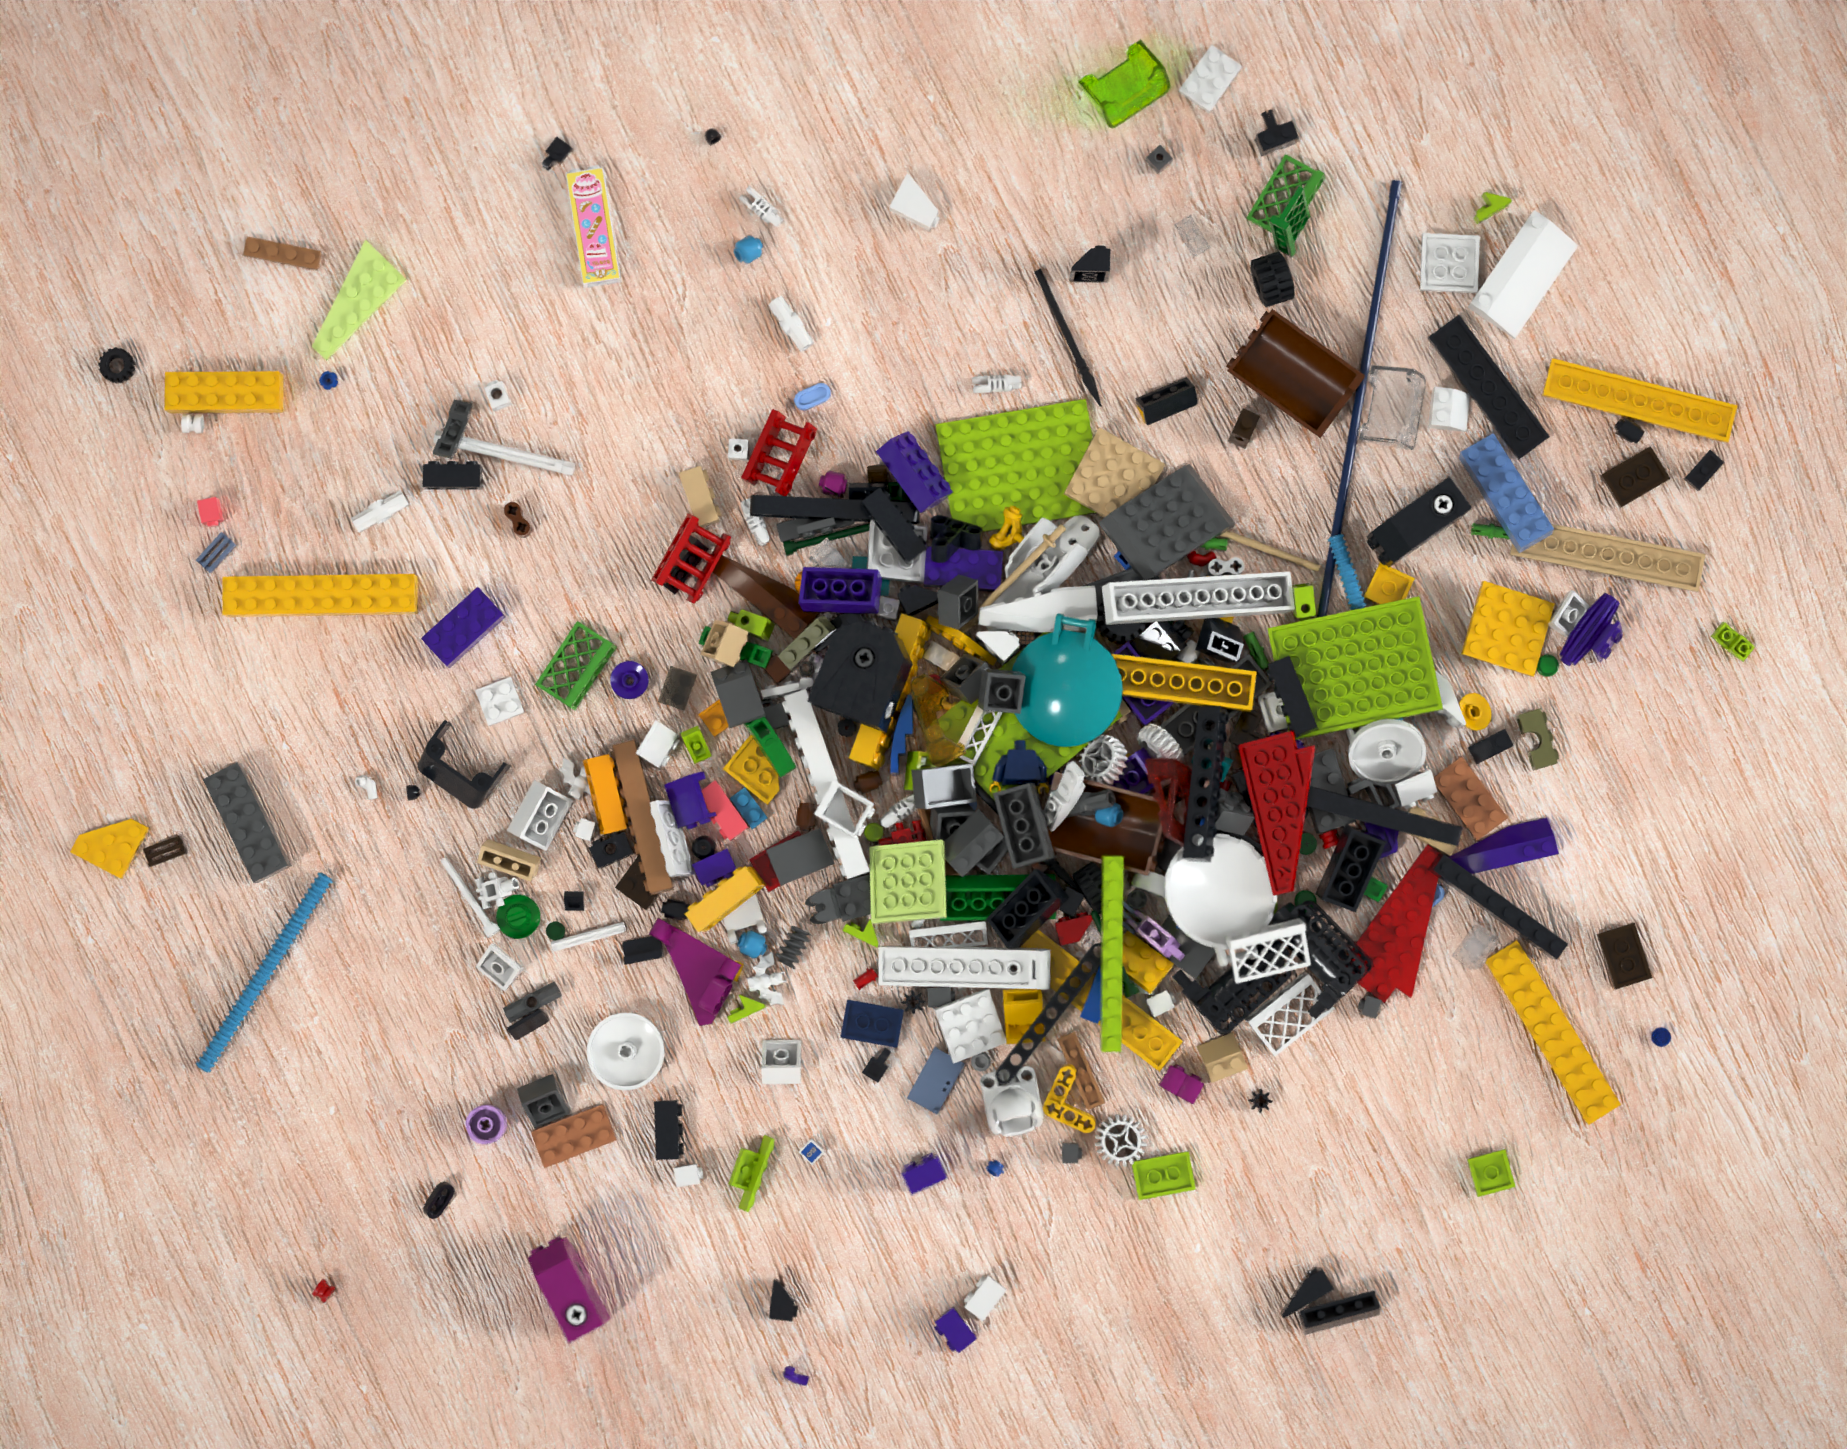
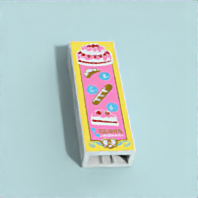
(593, 226)

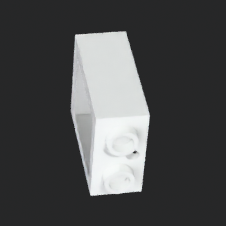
(835, 786)

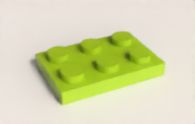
(1163, 1175)

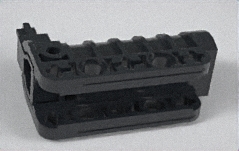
(1326, 958)
(1226, 995)

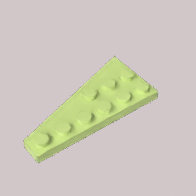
(361, 295)

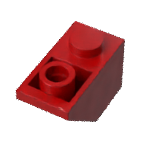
(1072, 930)

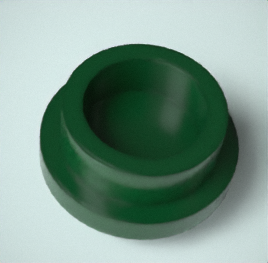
(555, 930)

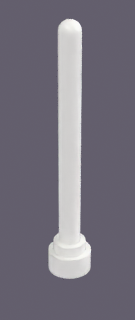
(490, 927)

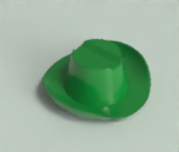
(518, 916)

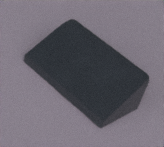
(528, 1024)

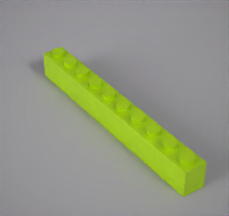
(1111, 953)

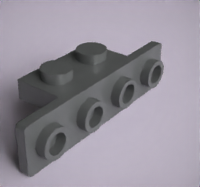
(808, 527)

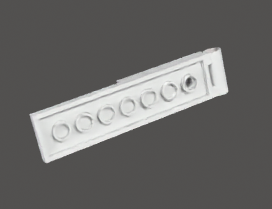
(964, 967)

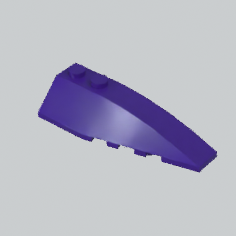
(1509, 847)

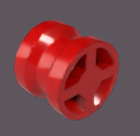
(1329, 838)
(323, 1290)

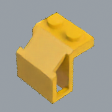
(1020, 1011)

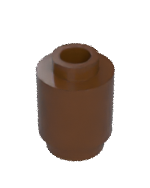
(867, 782)
(805, 816)

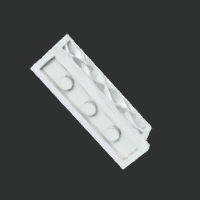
(1266, 934)
(1276, 1003)

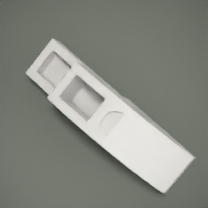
(1065, 797)

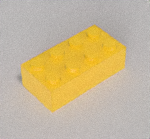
(724, 899)

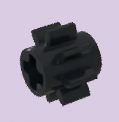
(916, 998)
(1263, 1105)

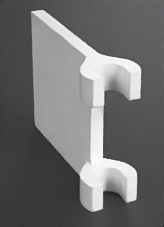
(743, 917)

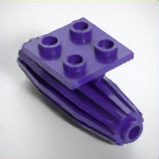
(1593, 632)

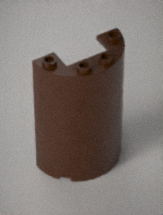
(1295, 373)
(1135, 838)

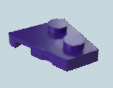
(1388, 835)

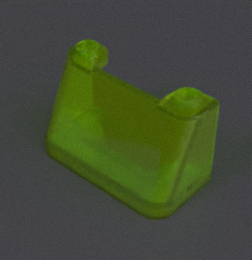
(1128, 86)

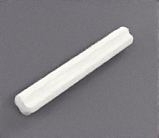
(588, 936)

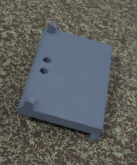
(935, 1081)

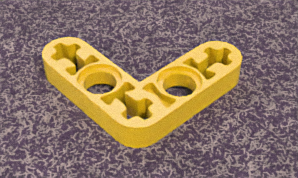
(1059, 1102)

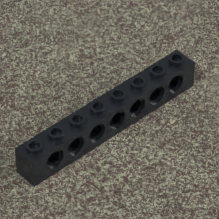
(1200, 774)

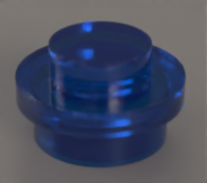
(1661, 1037)

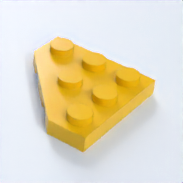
(960, 640)
(754, 771)
(111, 846)

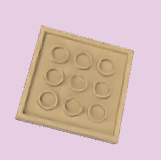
(1111, 474)

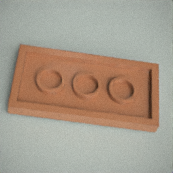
(1469, 798)
(573, 1136)

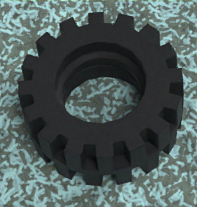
(108, 357)

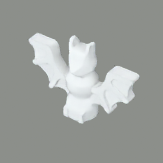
(578, 784)
(763, 981)

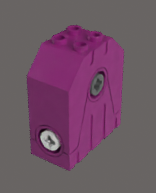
(568, 1288)

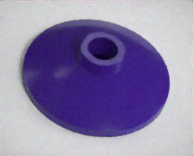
(622, 673)

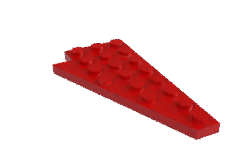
(1278, 791)
(1399, 930)

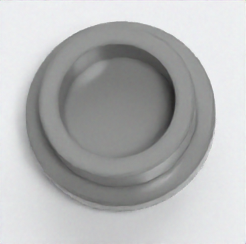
(981, 1061)

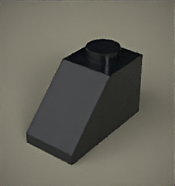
(1490, 746)
(782, 1303)

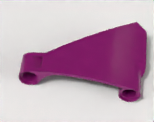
(703, 970)

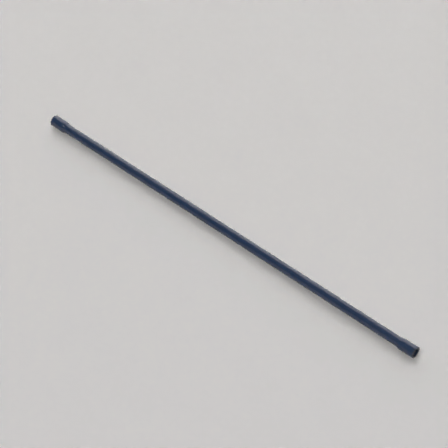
(1394, 196)

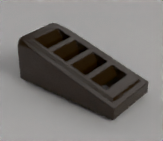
(877, 474)

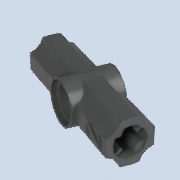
(1091, 802)
(521, 1008)

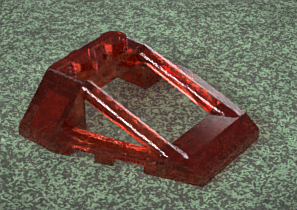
(1160, 770)

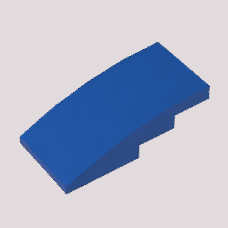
(903, 729)

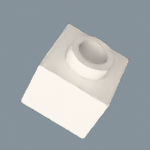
(741, 455)
(585, 829)

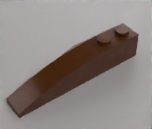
(767, 595)

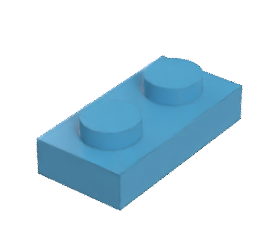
(748, 808)

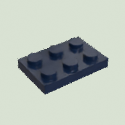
(872, 1023)

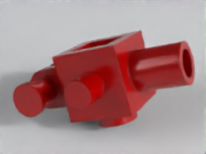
(904, 835)

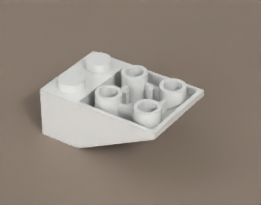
(1451, 708)

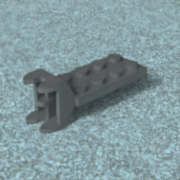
(843, 901)

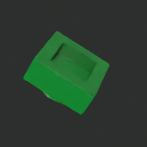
(1375, 889)

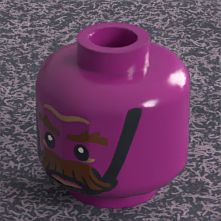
(833, 483)

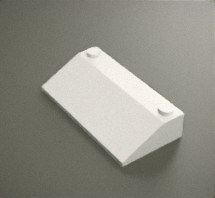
(1523, 275)

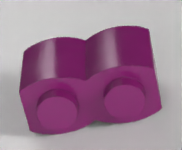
(1181, 1084)

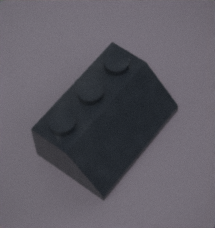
(1092, 267)

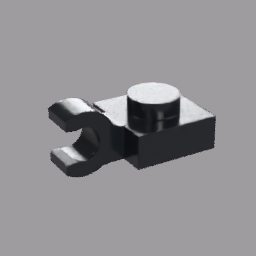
(557, 152)
(876, 1068)

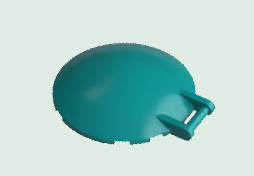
(1068, 685)

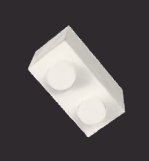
(985, 1297)

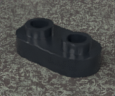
(438, 1200)

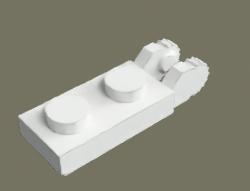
(789, 687)

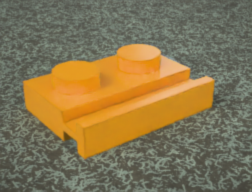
(714, 718)

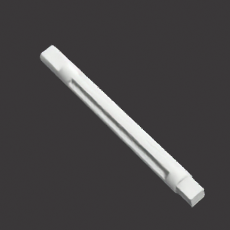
(514, 455)

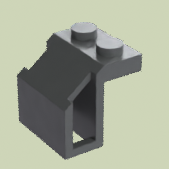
(1357, 785)

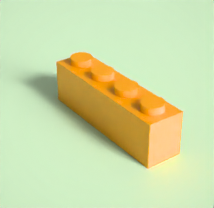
(605, 794)

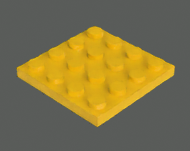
(1507, 628)

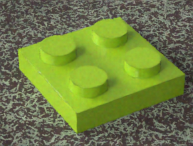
(1491, 1172)

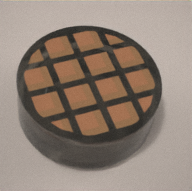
(1025, 637)

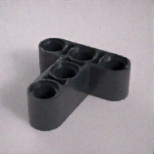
(952, 534)

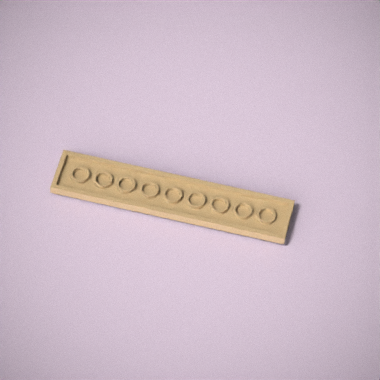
(1618, 557)

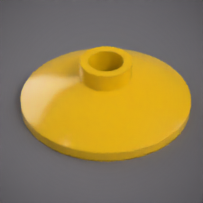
(1480, 711)

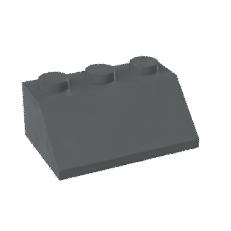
(971, 842)

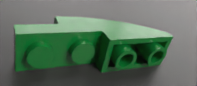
(771, 746)

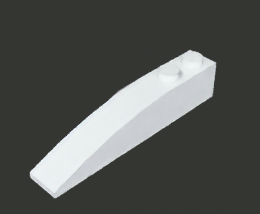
(1040, 611)

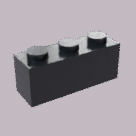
(452, 476)
(668, 1130)

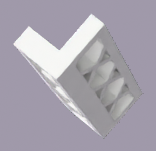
(972, 727)
(951, 929)

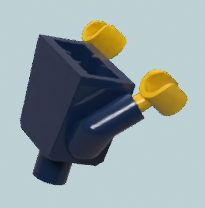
(1020, 768)

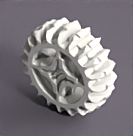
(1159, 742)
(1103, 749)
(1113, 1156)

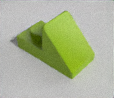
(1495, 204)
(696, 744)
(867, 935)
(751, 1006)

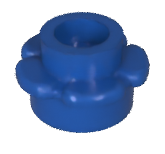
(328, 375)
(995, 1168)

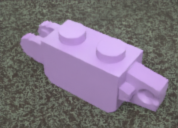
(1156, 936)

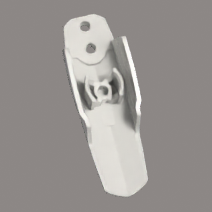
(1053, 564)

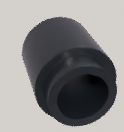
(1629, 430)
(675, 909)

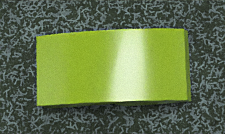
(1732, 641)

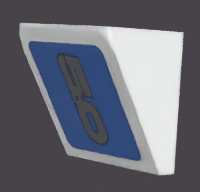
(812, 1151)

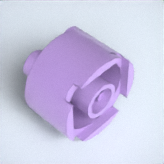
(476, 1129)

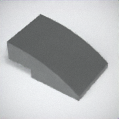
(800, 856)
(1195, 954)

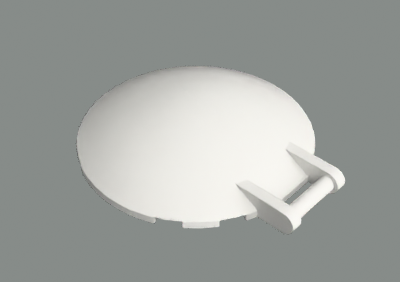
(1220, 895)

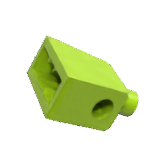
(1303, 595)
(758, 626)

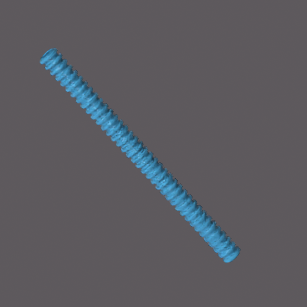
(1347, 573)
(263, 973)

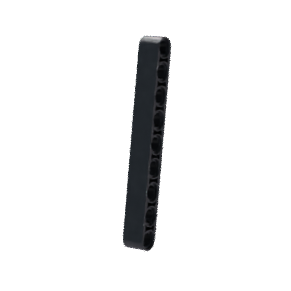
(820, 508)
(1384, 816)
(1043, 1019)

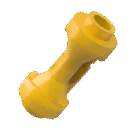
(1011, 517)

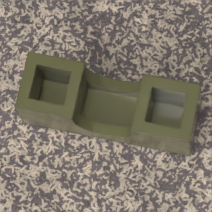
(811, 637)
(1534, 722)

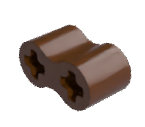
(518, 519)

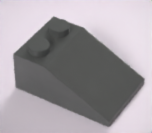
(738, 694)

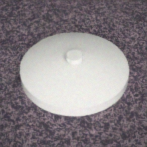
(1387, 751)
(625, 1051)

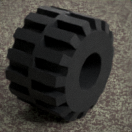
(1272, 279)
(1117, 632)

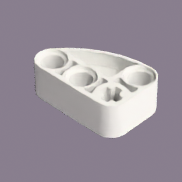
(1152, 884)

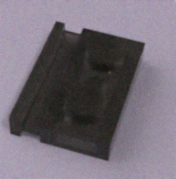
(677, 688)

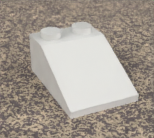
(658, 744)

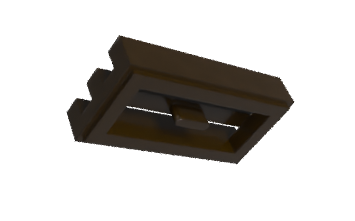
(149, 856)

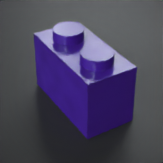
(715, 867)
(955, 1330)

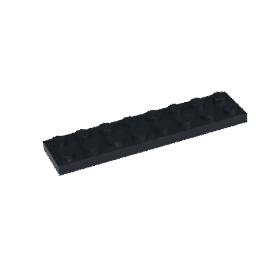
(1488, 387)

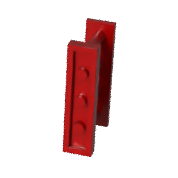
(764, 445)
(681, 543)

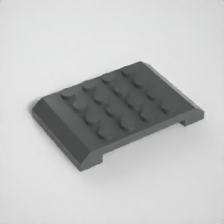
(1166, 522)

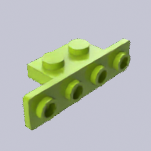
(749, 1170)

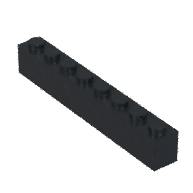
(1497, 906)

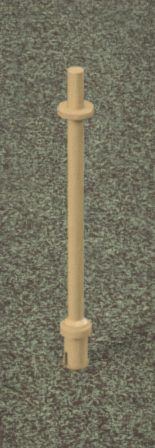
(1048, 541)

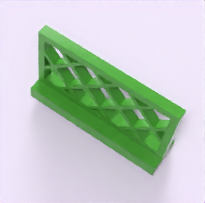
(1311, 188)
(591, 670)

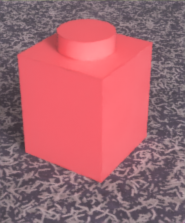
(210, 511)

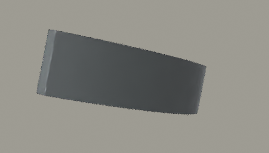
(454, 429)

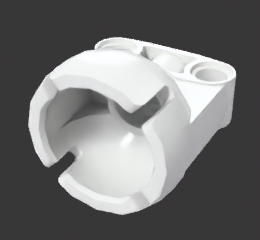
(1012, 1106)

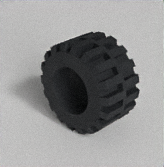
(1090, 883)

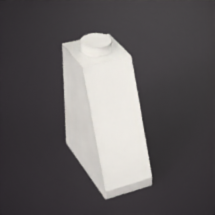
(914, 205)

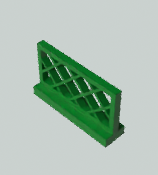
(1290, 223)

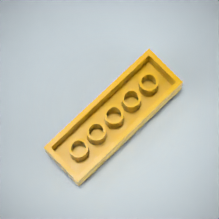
(224, 392)

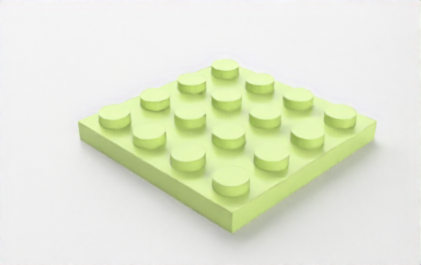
(907, 881)

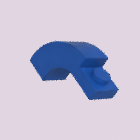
(1091, 1006)

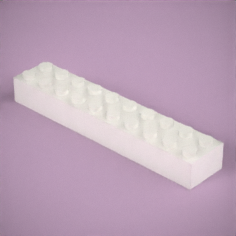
(1198, 598)
(822, 775)

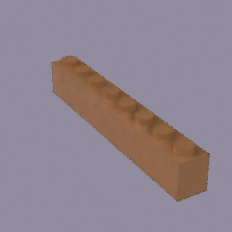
(639, 810)

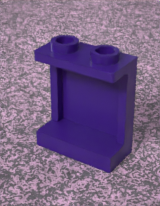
(688, 801)

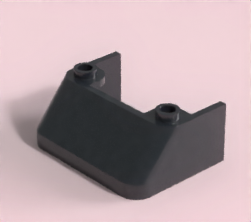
(470, 793)

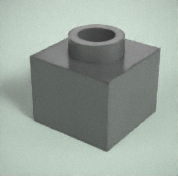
(1159, 165)
(1369, 1006)
(1071, 1152)

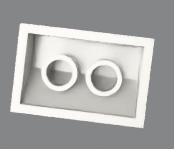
(999, 644)
(540, 815)

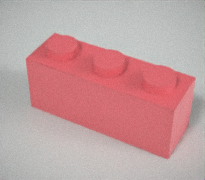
(727, 815)

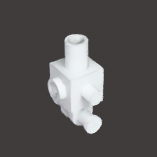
(495, 889)

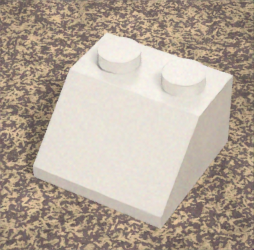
(1449, 409)
(1415, 788)
(781, 1062)

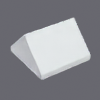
(1568, 613)
(499, 967)

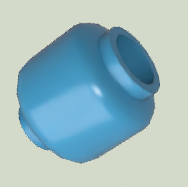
(748, 249)
(1109, 816)
(752, 944)

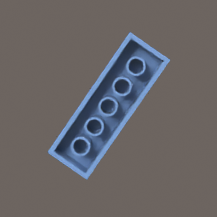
(1506, 493)

